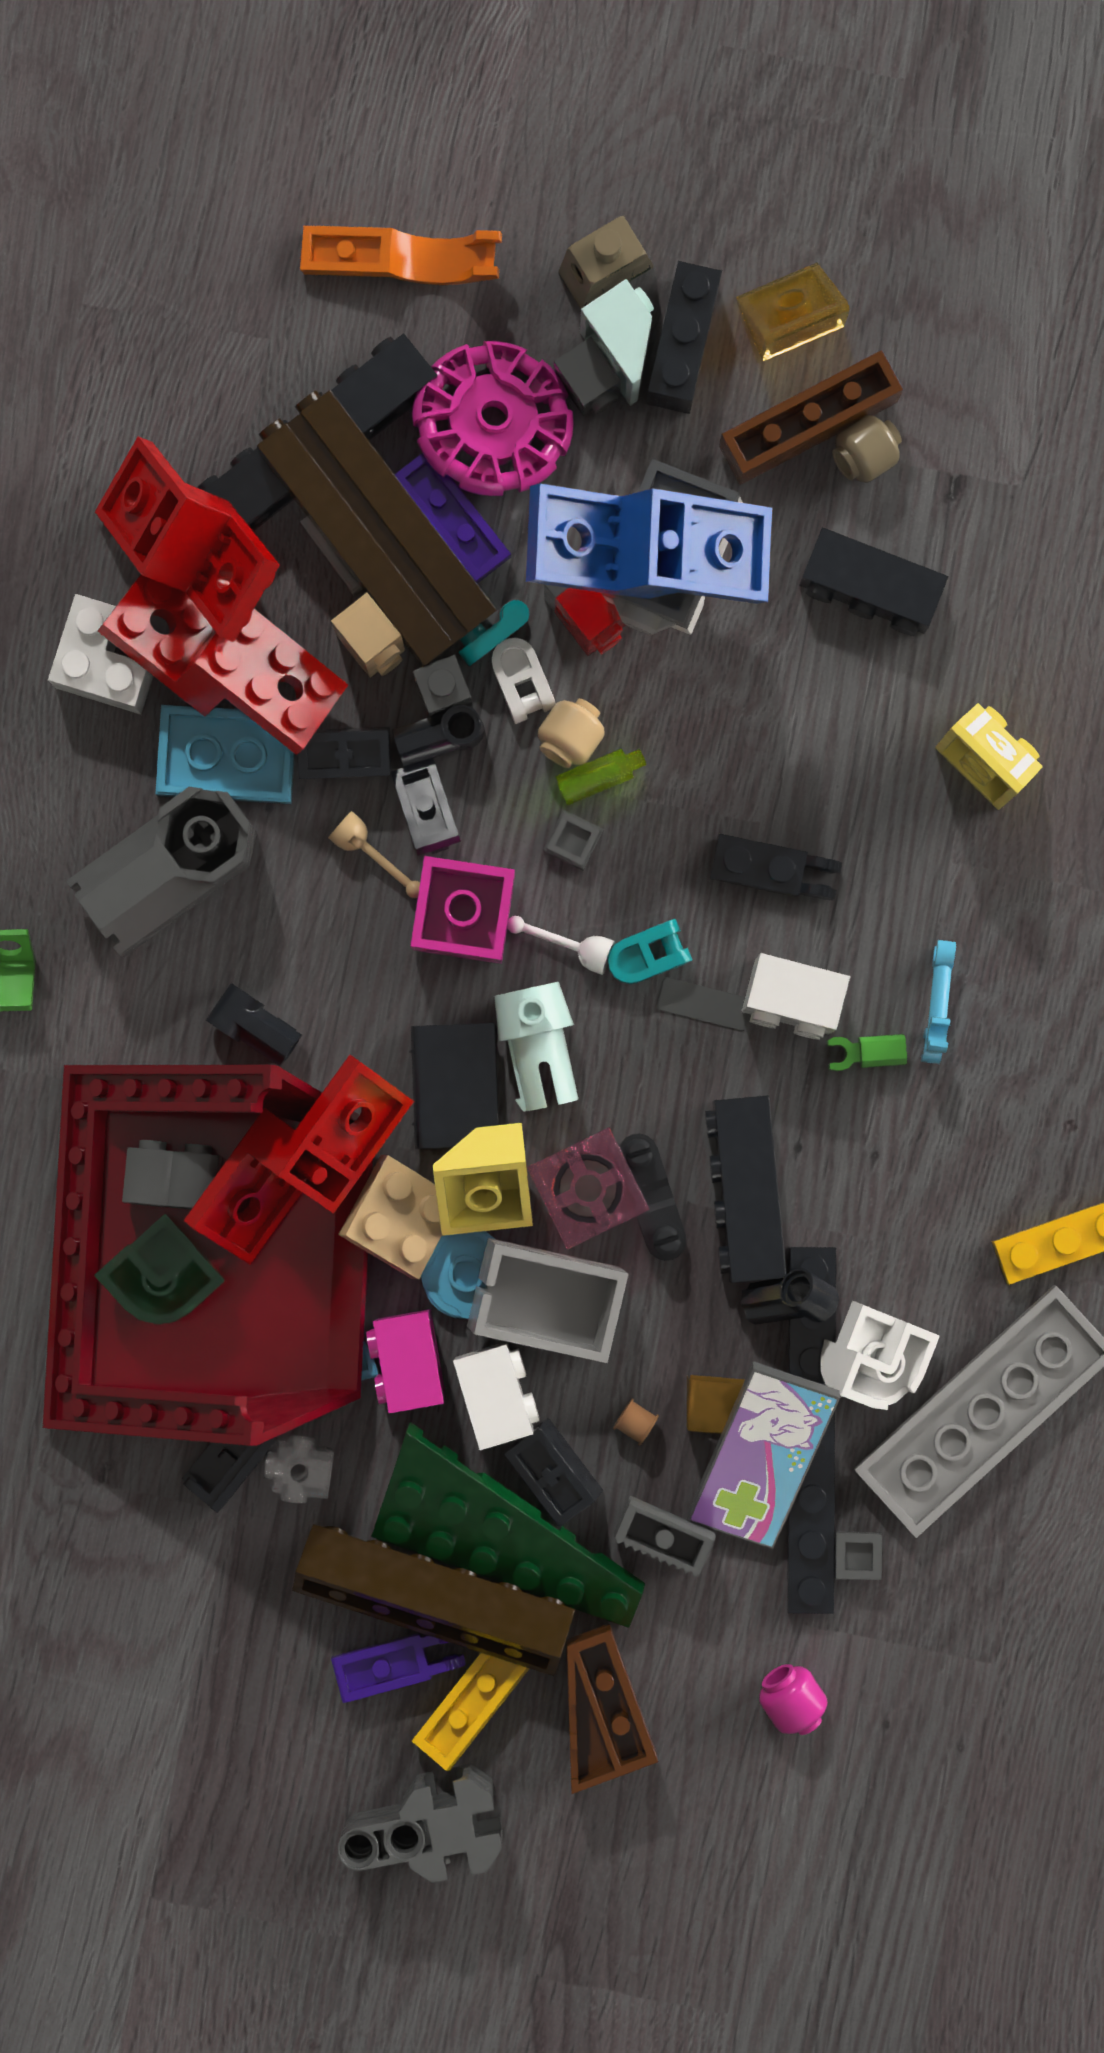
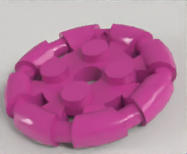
(489, 443)

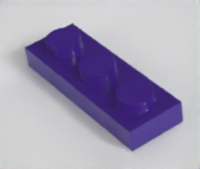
(454, 518)

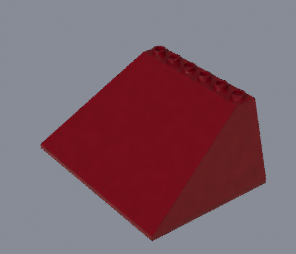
(258, 1351)

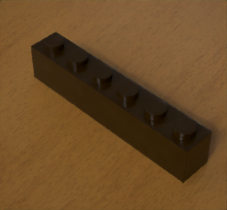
(433, 1599)

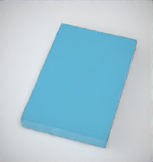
(221, 754)

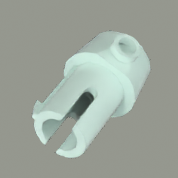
(534, 1030)

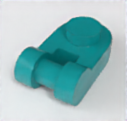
(481, 641)
(633, 961)

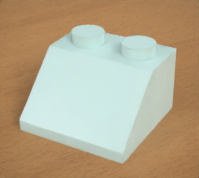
(621, 329)

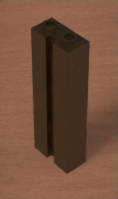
(374, 526)

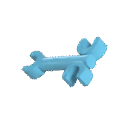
(938, 1023)

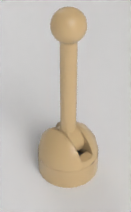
(352, 835)

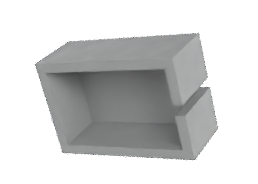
(547, 1300)

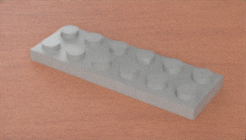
(984, 1411)

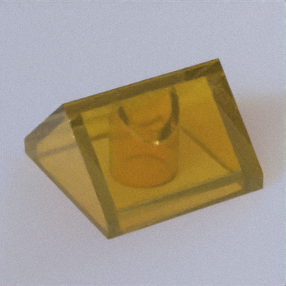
(793, 310)

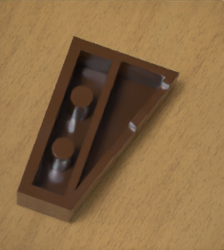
(604, 1713)

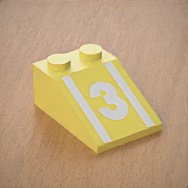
(990, 755)

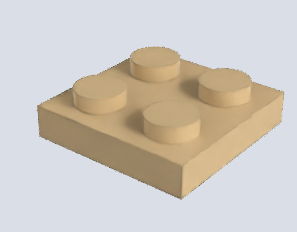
(396, 1217)

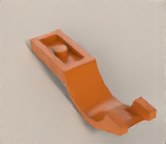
(399, 255)

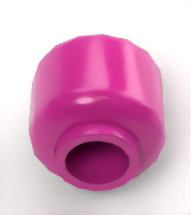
(793, 1699)

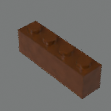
(810, 417)

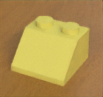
(484, 1182)

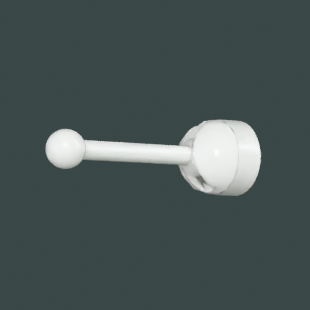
(592, 951)

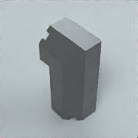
(165, 867)

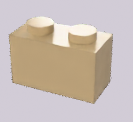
(369, 636)

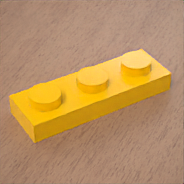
(1051, 1244)
(468, 1709)

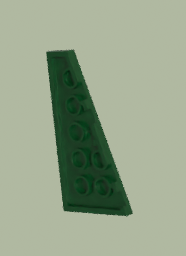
(484, 1527)

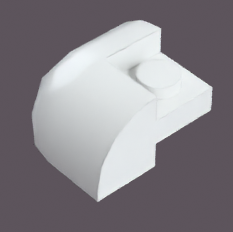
(876, 1357)

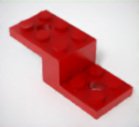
(187, 539)
(211, 668)
(314, 1159)

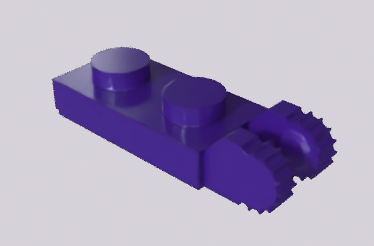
(389, 1666)

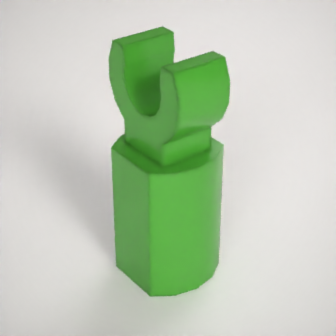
(871, 1051)

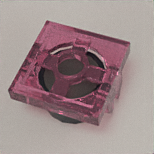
(588, 1188)

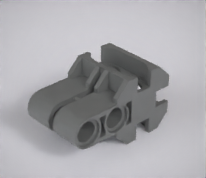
(443, 1824)

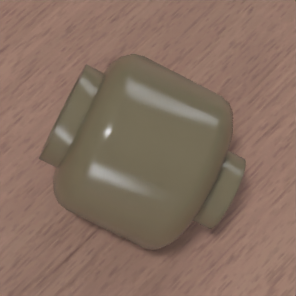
(867, 449)

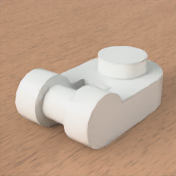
(513, 665)

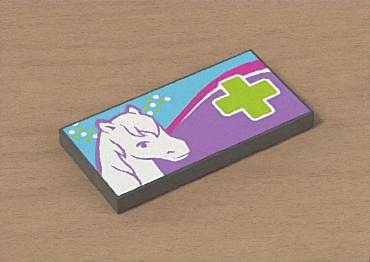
(763, 1455)

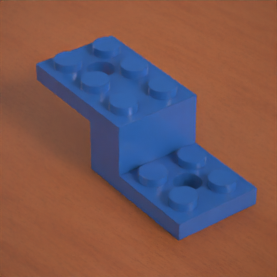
(648, 544)

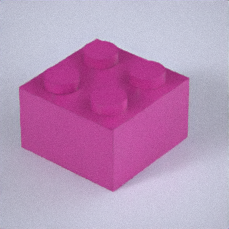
(463, 909)
(407, 1361)

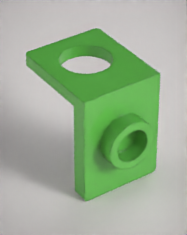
(17, 972)

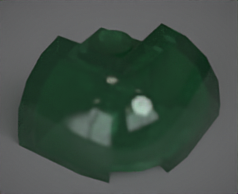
(160, 1275)

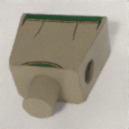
(604, 261)

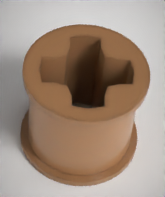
(635, 1422)

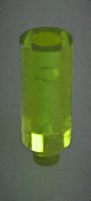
(598, 775)

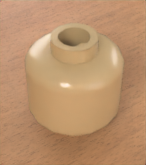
(571, 732)

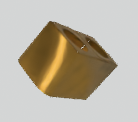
(710, 1402)

